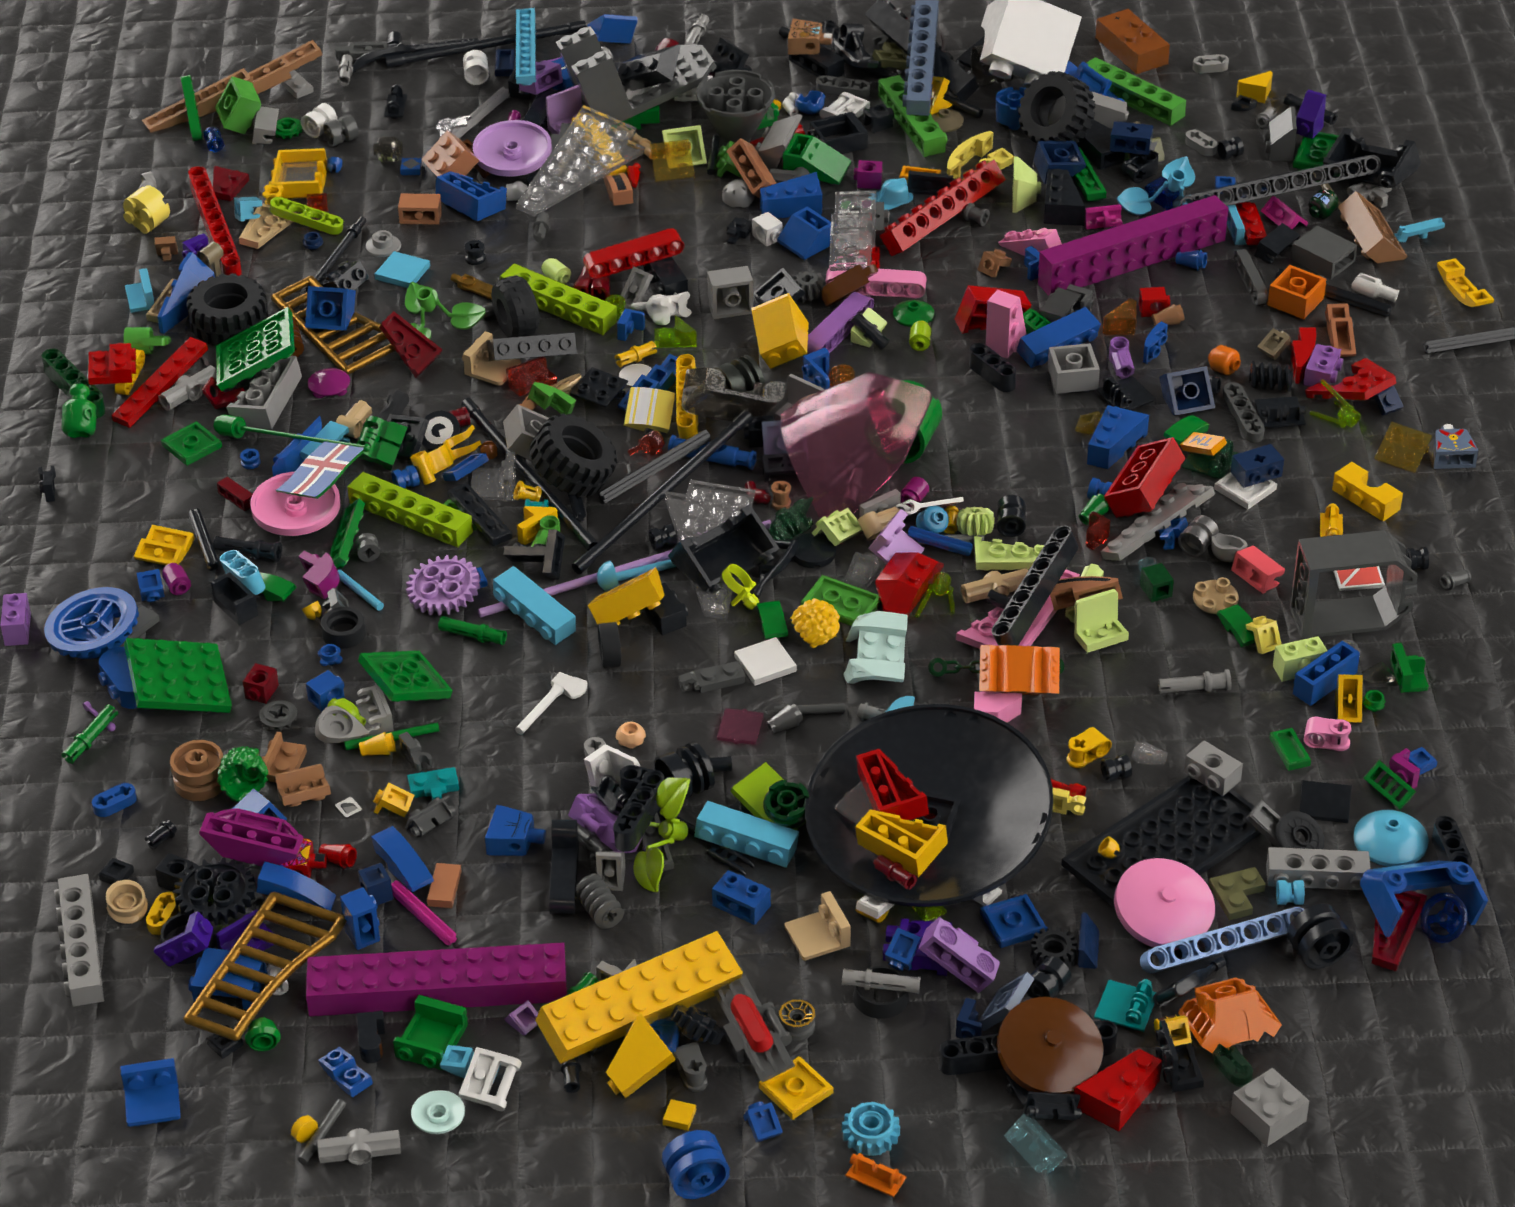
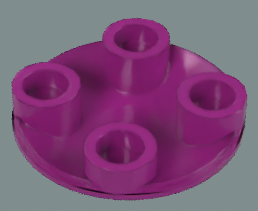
(329, 382)

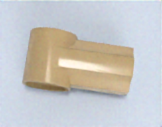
(355, 418)
(874, 523)

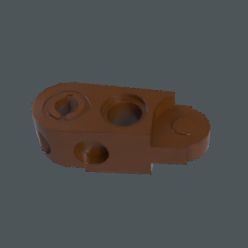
(847, 283)

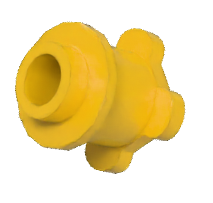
(272, 192)

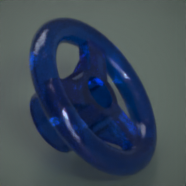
(1455, 923)

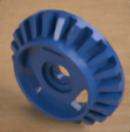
(68, 623)

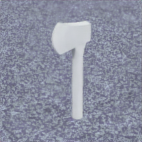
(561, 683)

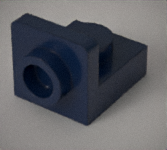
(967, 1021)

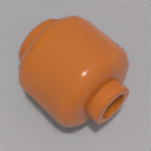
(1224, 360)

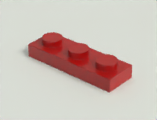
(1252, 222)

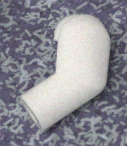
(789, 104)

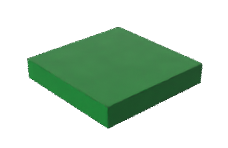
(191, 443)

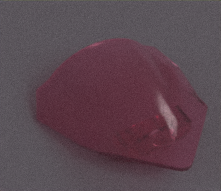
(852, 438)

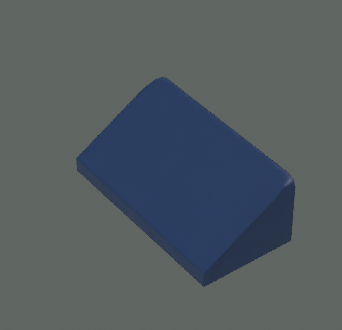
(1088, 943)

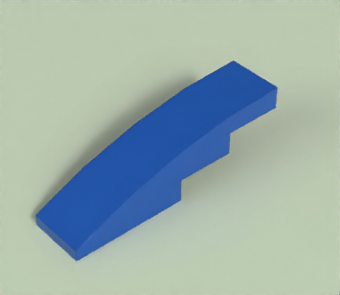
(659, 377)

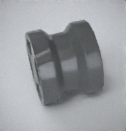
(367, 547)

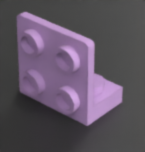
(562, 108)
(894, 539)

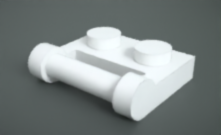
(845, 103)
(481, 1077)

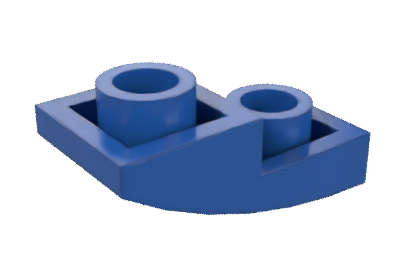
(1155, 338)
(345, 1072)

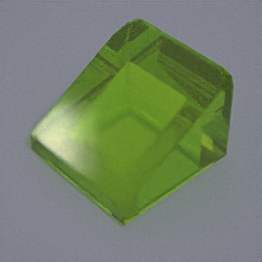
(930, 913)

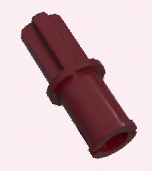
(895, 872)

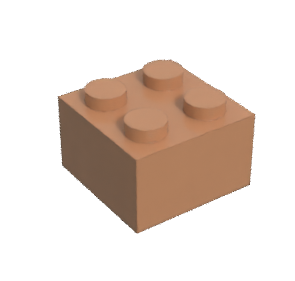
(450, 155)

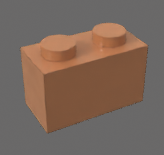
(419, 208)

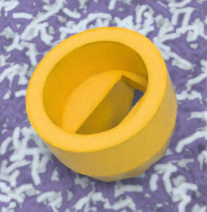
(312, 610)
(1108, 847)

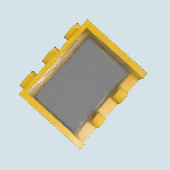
(300, 172)

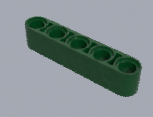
(65, 375)

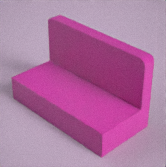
(1281, 213)

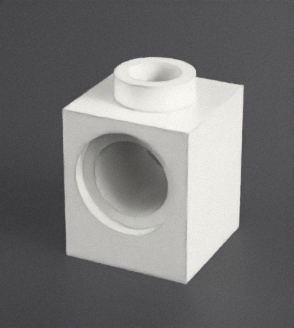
(766, 228)

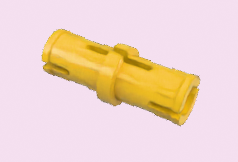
(635, 354)

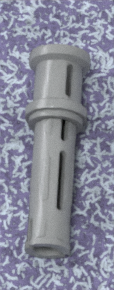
(1206, 681)

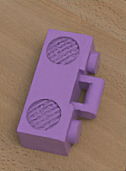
(594, 816)
(959, 954)

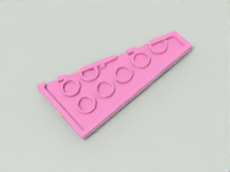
(981, 633)

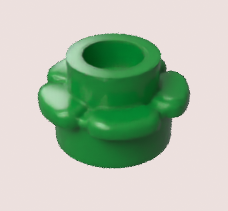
(1374, 700)

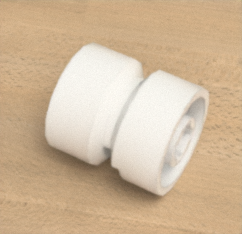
(475, 67)
(313, 121)

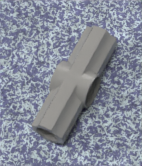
(187, 388)
(359, 1146)

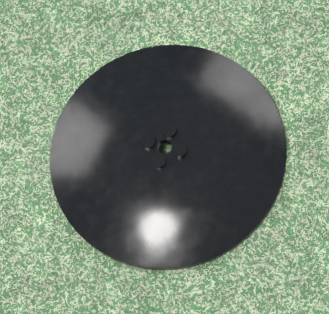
(977, 780)

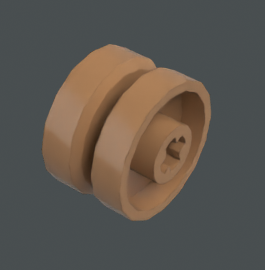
(196, 770)

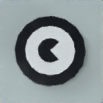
(440, 427)

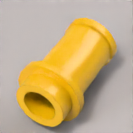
(952, 512)

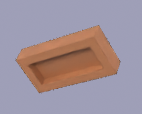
(445, 885)

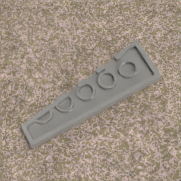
(1168, 508)

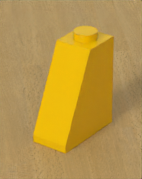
(638, 1058)

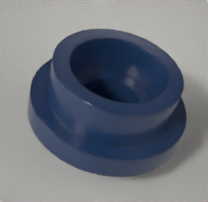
(312, 240)

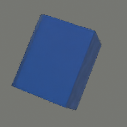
(614, 28)

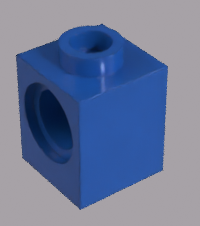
(324, 688)

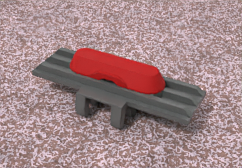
(749, 1031)

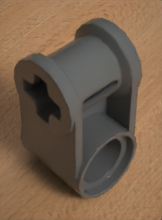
(691, 1067)

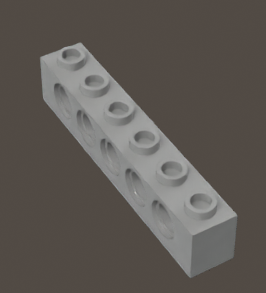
(80, 940)

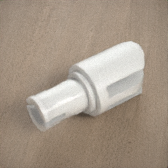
(1373, 287)

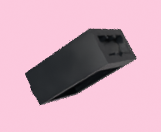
(839, 124)

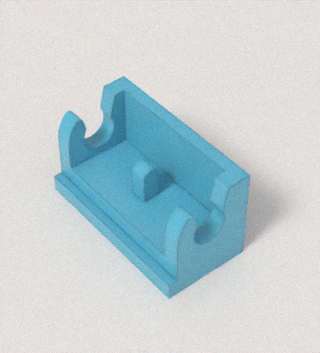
(244, 208)

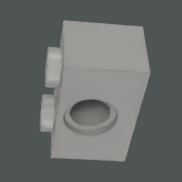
(1213, 768)

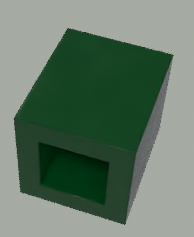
(1156, 582)

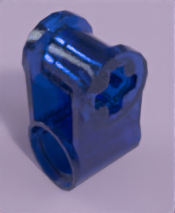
(1166, 197)

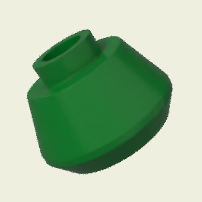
(262, 1034)

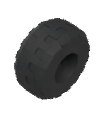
(515, 307)

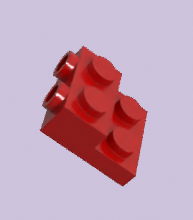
(112, 365)

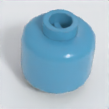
(933, 519)

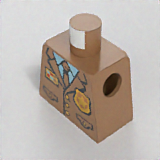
(806, 37)

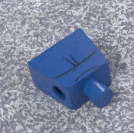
(512, 832)

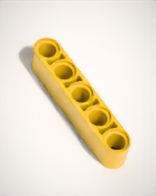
(686, 423)

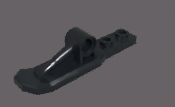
(848, 43)

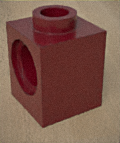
(260, 683)

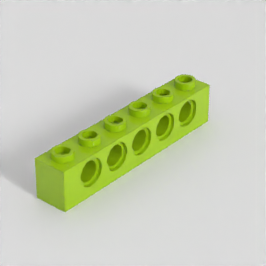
(567, 301)
(411, 509)

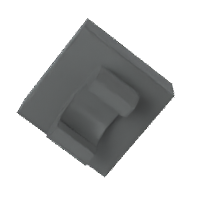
(335, 600)

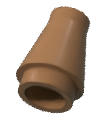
(1170, 315)

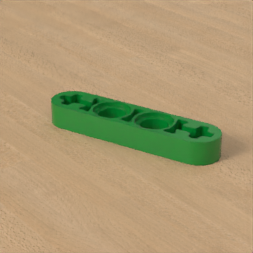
(191, 107)

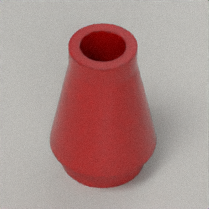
(339, 854)

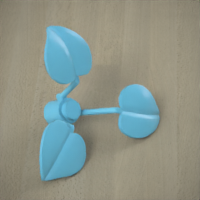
(1179, 176)

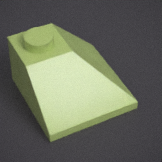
(695, 137)
(1024, 186)

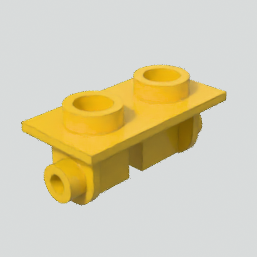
(1331, 521)

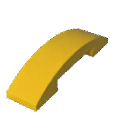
(1454, 277)

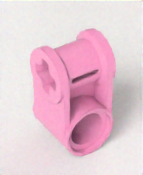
(1325, 733)

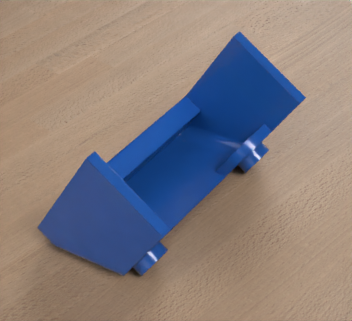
(1382, 883)

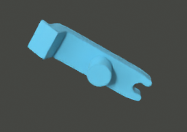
(1420, 229)

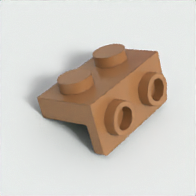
(302, 785)

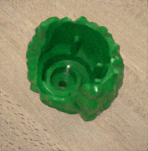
(241, 772)

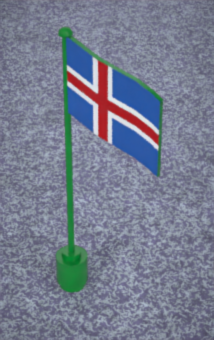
(317, 471)

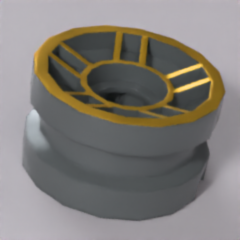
(798, 1019)

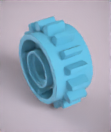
(871, 1128)

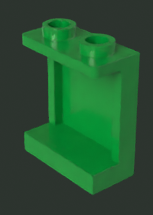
(431, 1031)

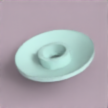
(437, 1112)

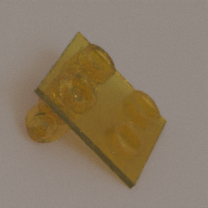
(672, 160)
(1403, 447)

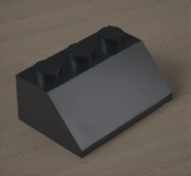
(649, 68)

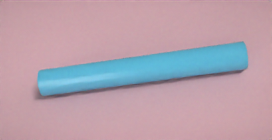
(362, 592)

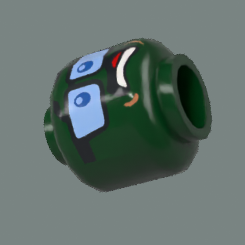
(1323, 204)

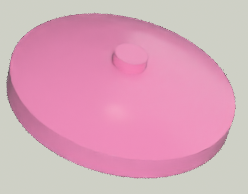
(290, 513)
(1163, 902)

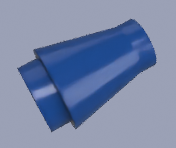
(1192, 259)

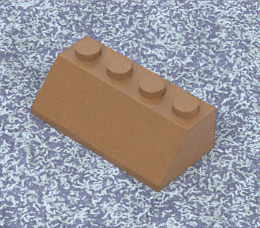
(1370, 230)

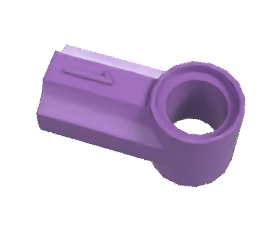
(1121, 357)

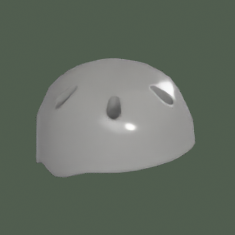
(737, 194)
(1225, 546)

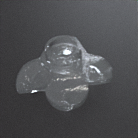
(450, 125)

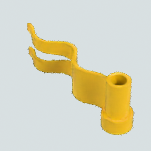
(442, 457)

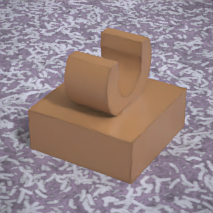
(166, 247)

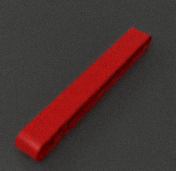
(214, 219)

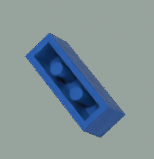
(1322, 674)

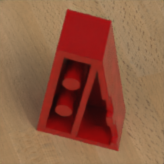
(973, 307)
(889, 788)
(1119, 1089)

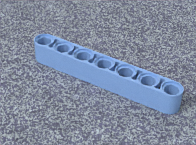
(1213, 943)

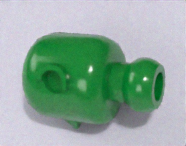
(79, 413)

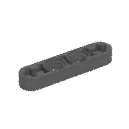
(1250, 277)
(1248, 411)

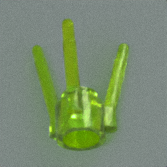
(1346, 414)
(940, 587)

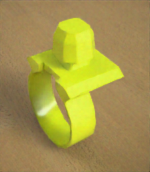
(743, 593)

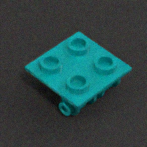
(1127, 1004)

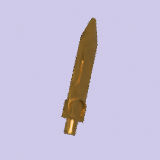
(472, 284)

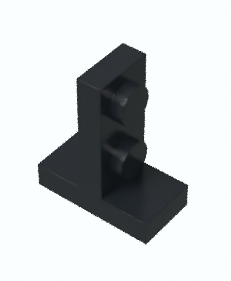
(550, 553)

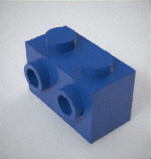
(741, 897)
(360, 917)

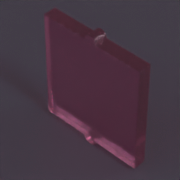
(740, 726)

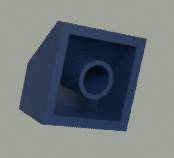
(1058, 155)

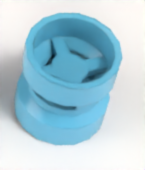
(1290, 892)

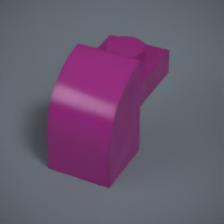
(320, 573)

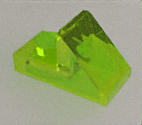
(680, 336)

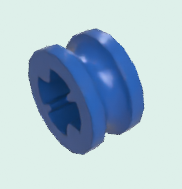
(250, 458)

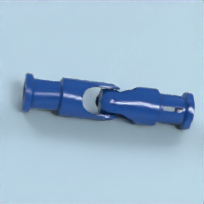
(724, 455)

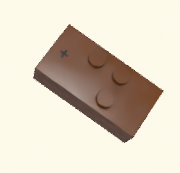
(1132, 41)

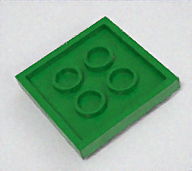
(405, 675)

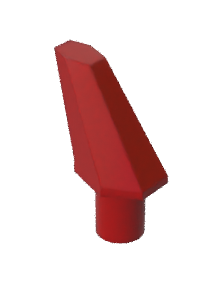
(633, 174)

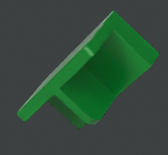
(1408, 670)

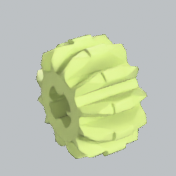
(975, 521)

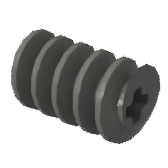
(599, 901)

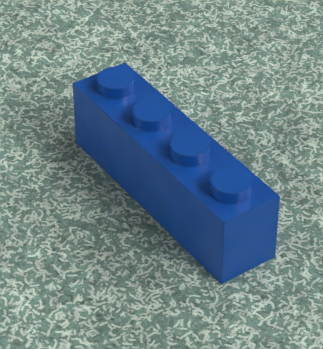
(1069, 330)

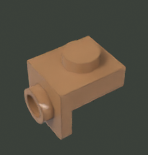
(992, 261)

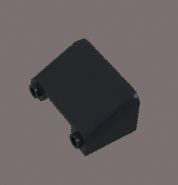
(1395, 164)
(737, 541)

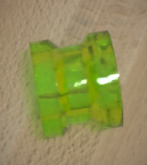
(619, 301)

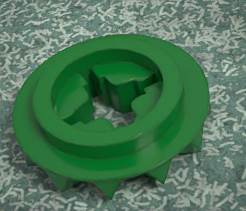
(288, 128)

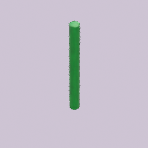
(414, 731)

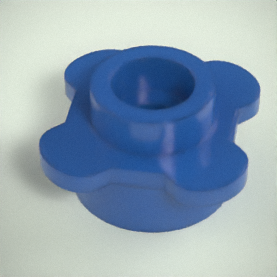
(330, 655)

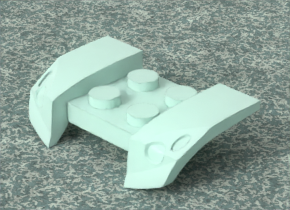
(878, 647)

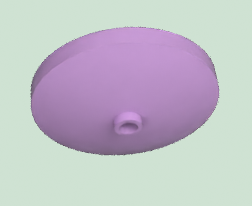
(512, 148)

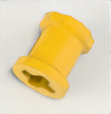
(525, 492)

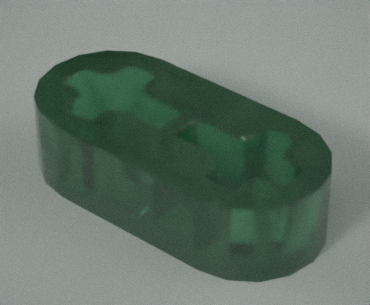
(1229, 1066)

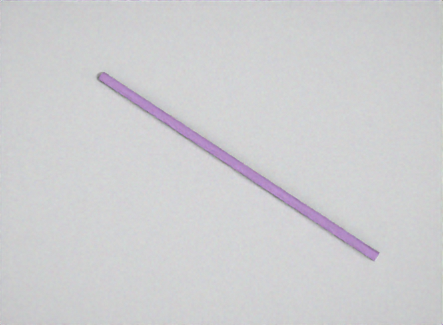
(589, 579)

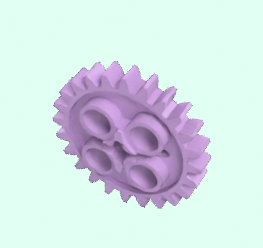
(443, 585)

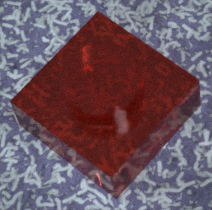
(318, 201)

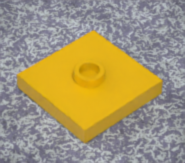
(797, 1088)

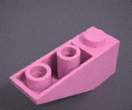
(1039, 239)

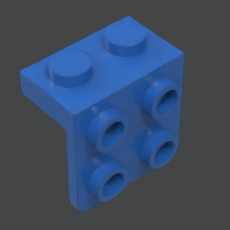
(816, 368)

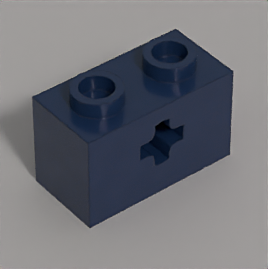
(1131, 138)
(1257, 465)

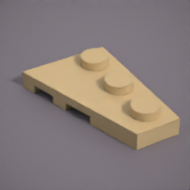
(262, 229)

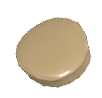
(126, 901)

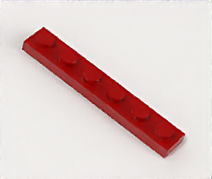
(159, 382)

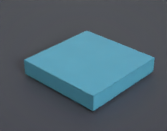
(402, 269)

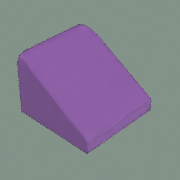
(523, 1018)

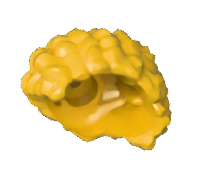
(816, 622)

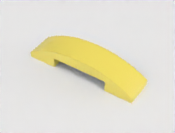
(976, 145)

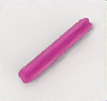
(423, 913)

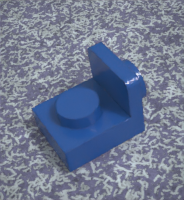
(1032, 262)
(628, 322)
(902, 950)
(763, 1121)

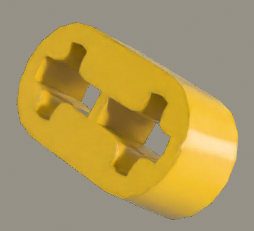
(157, 912)

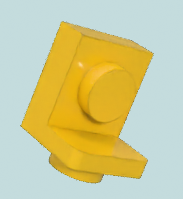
(393, 799)

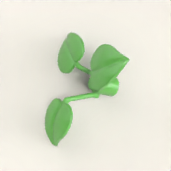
(424, 299)

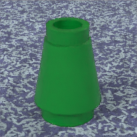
(1097, 504)

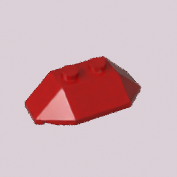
(905, 581)

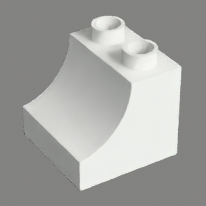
(1027, 38)

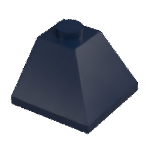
(1187, 390)

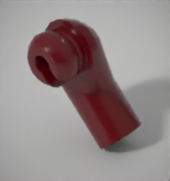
(761, 495)

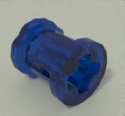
(213, 138)

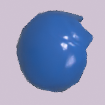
(811, 103)

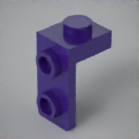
(192, 941)

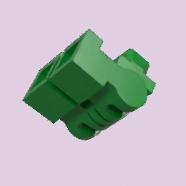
(384, 440)

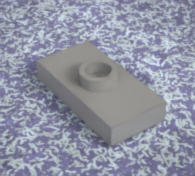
(881, 502)

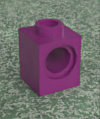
(869, 174)

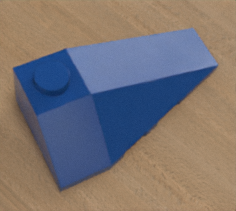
(175, 307)

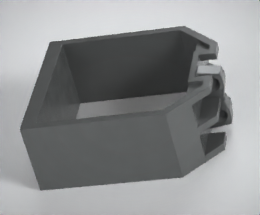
(1357, 613)

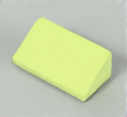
(856, 334)

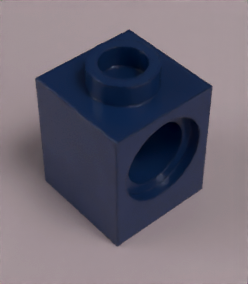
(376, 883)

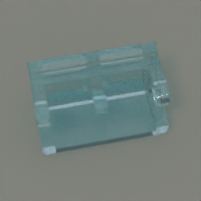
(1035, 1144)

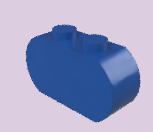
(116, 676)

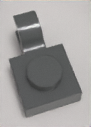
(412, 752)

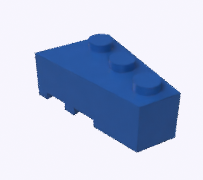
(791, 196)

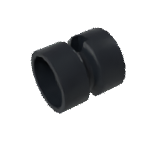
(1011, 515)
(1049, 978)

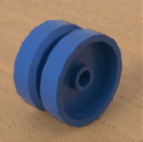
(695, 1164)

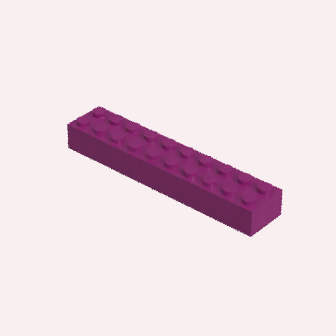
(1133, 245)
(450, 975)

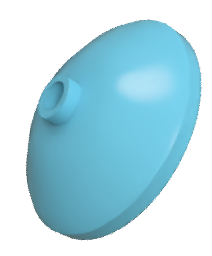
(1391, 838)

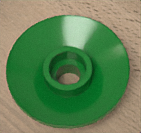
(910, 311)

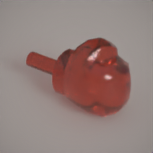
(650, 443)

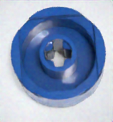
(1007, 106)

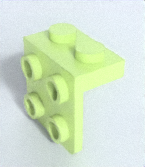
(1097, 621)

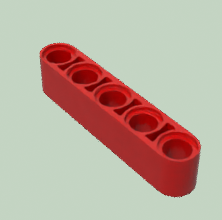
(633, 253)

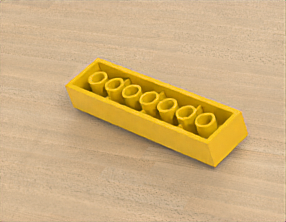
(651, 988)

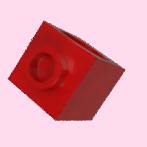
(1152, 300)

